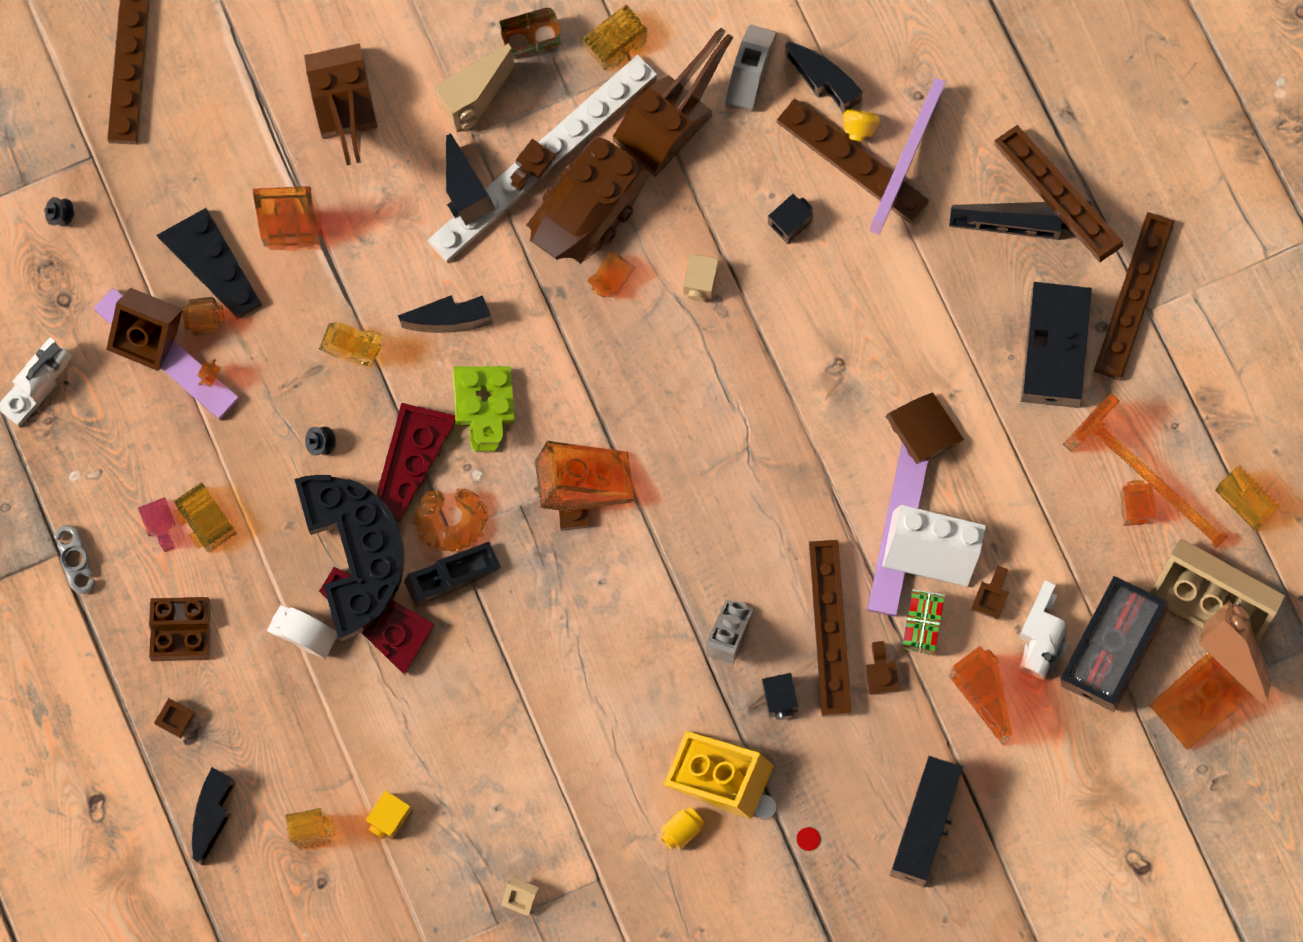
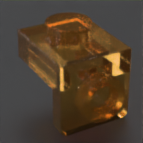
(611, 275)

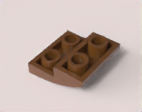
(924, 428)
(179, 629)

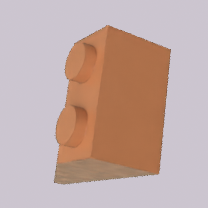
(1234, 645)

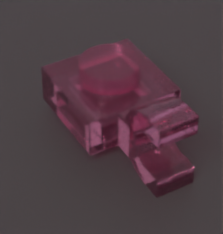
(157, 520)

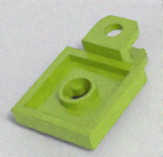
(487, 416)

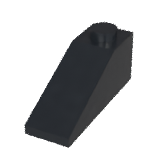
(463, 186)

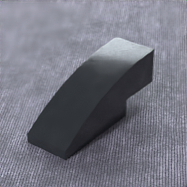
(824, 76)
(446, 317)
(451, 573)
(209, 813)

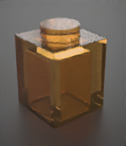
(1137, 503)

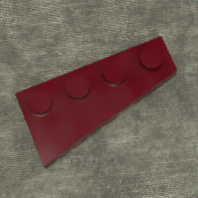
(412, 451)
(397, 633)

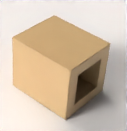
(700, 277)

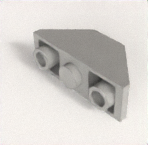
(750, 67)
(728, 631)

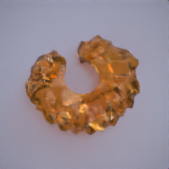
(451, 537)

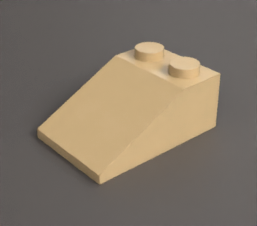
(472, 90)

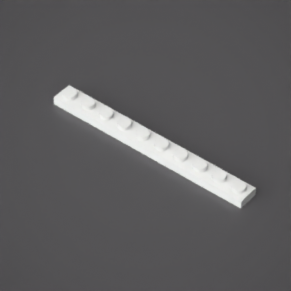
(562, 141)

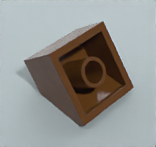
(143, 328)

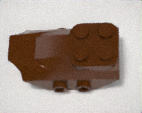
(588, 202)

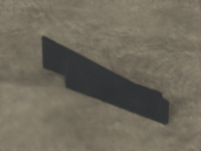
(1022, 219)

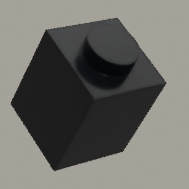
(790, 217)
(780, 696)

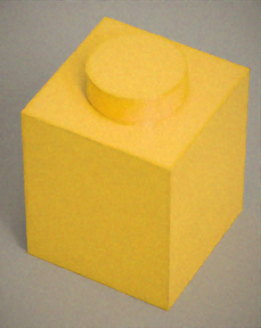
(388, 816)

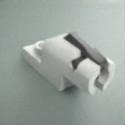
(35, 382)
(1044, 634)

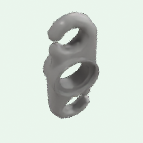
(73, 573)

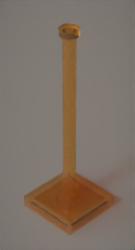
(1094, 426)

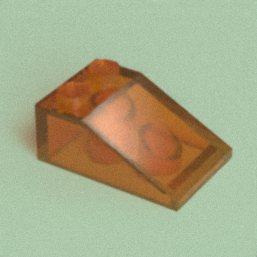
(288, 217)
(582, 477)
(981, 685)
(1200, 701)

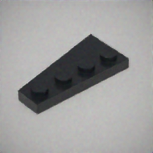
(206, 254)

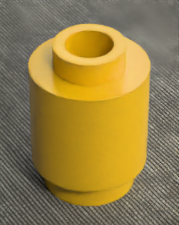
(681, 828)

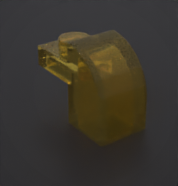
(351, 344)

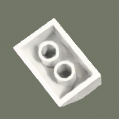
(933, 545)

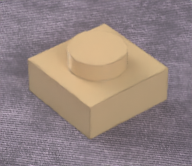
(519, 896)

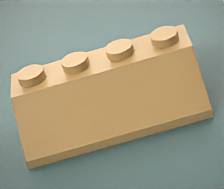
(1202, 584)

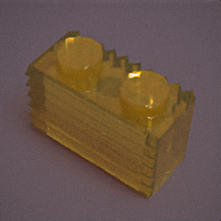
(615, 38)
(1247, 498)
(204, 517)
(310, 828)

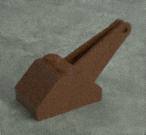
(341, 95)
(668, 113)

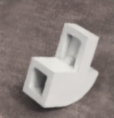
(303, 631)

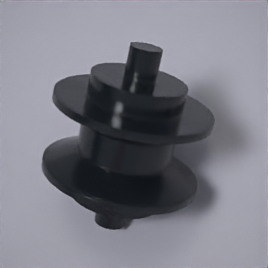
(59, 212)
(320, 440)

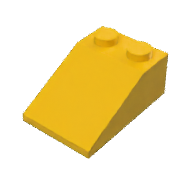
(719, 774)

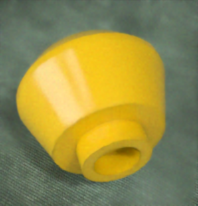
(860, 124)

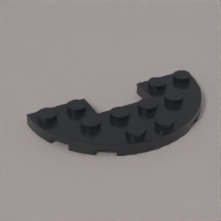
(370, 545)

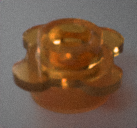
(208, 373)

